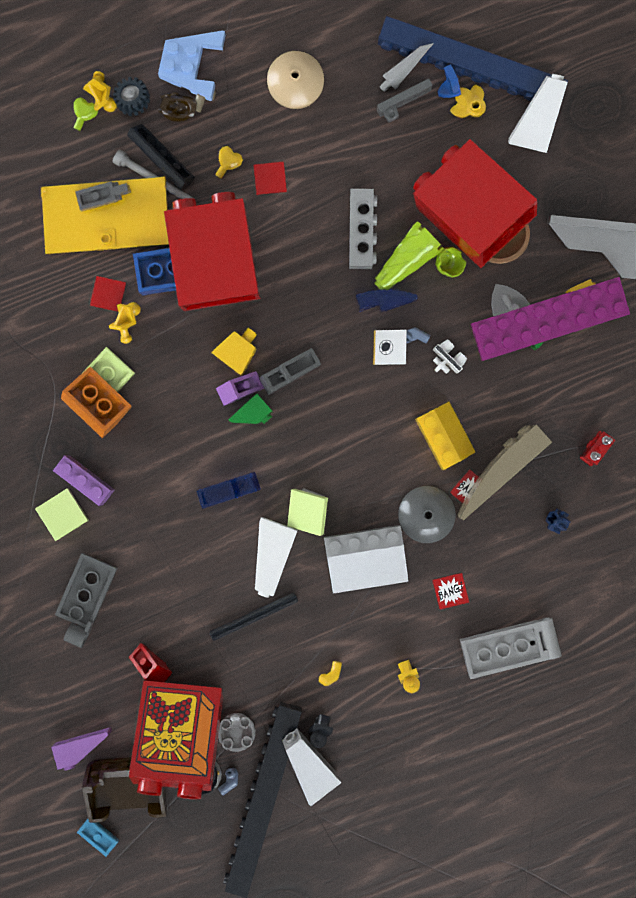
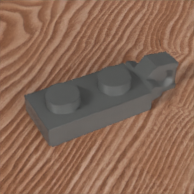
(101, 195)

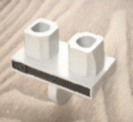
(454, 363)

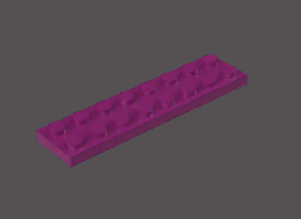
(550, 318)

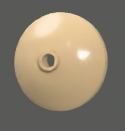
(299, 91)

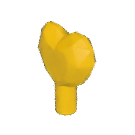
(228, 161)

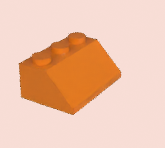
(95, 402)

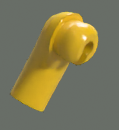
(331, 677)

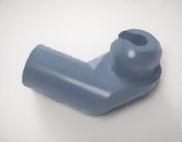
(415, 333)
(231, 781)

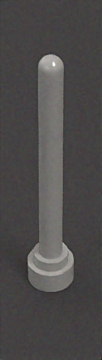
(122, 159)

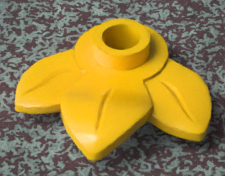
(466, 102)

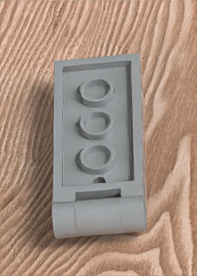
(510, 647)

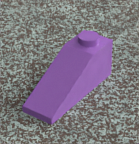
(71, 751)

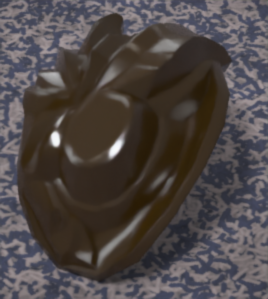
(177, 107)

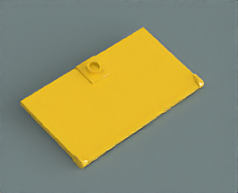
(128, 223)

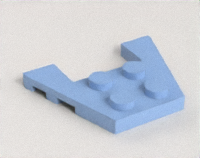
(182, 61)

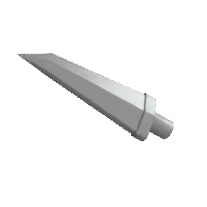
(402, 69)

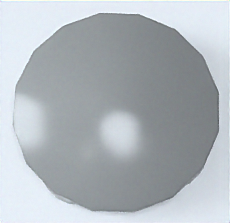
(236, 732)

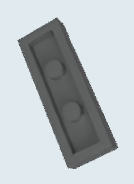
(389, 107)

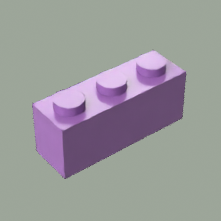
(83, 480)

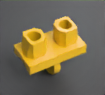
(409, 677)

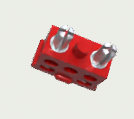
(597, 448)

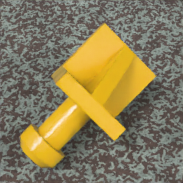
(100, 92)
(125, 319)

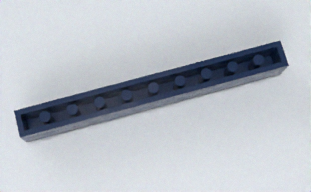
(464, 59)

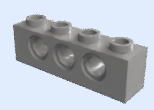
(360, 198)

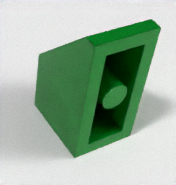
(253, 412)

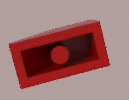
(149, 664)

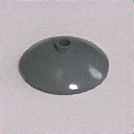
(413, 510)

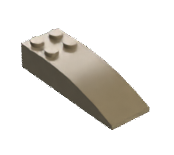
(504, 466)

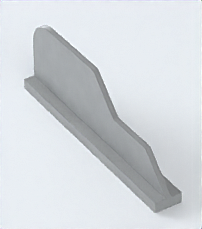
(611, 238)

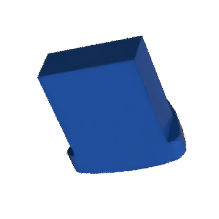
(450, 87)

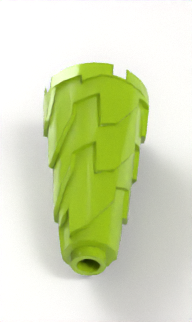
(409, 256)

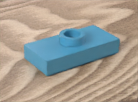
(98, 837)

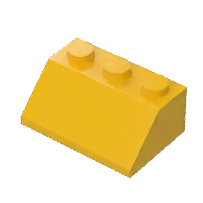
(445, 436)

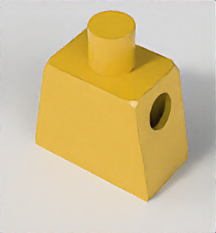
(237, 350)

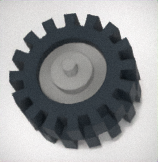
(131, 96)

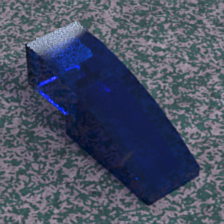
(384, 299)
(228, 490)

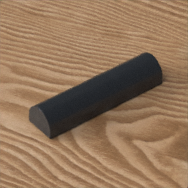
(161, 156)

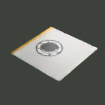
(389, 347)

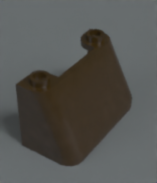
(109, 788)

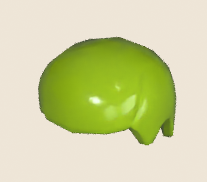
(450, 262)

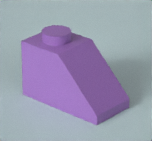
(239, 388)

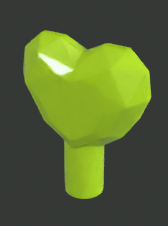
(84, 112)

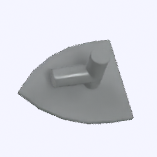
(506, 299)

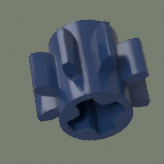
(558, 521)

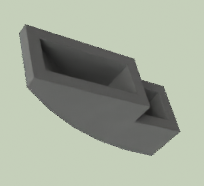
(289, 371)

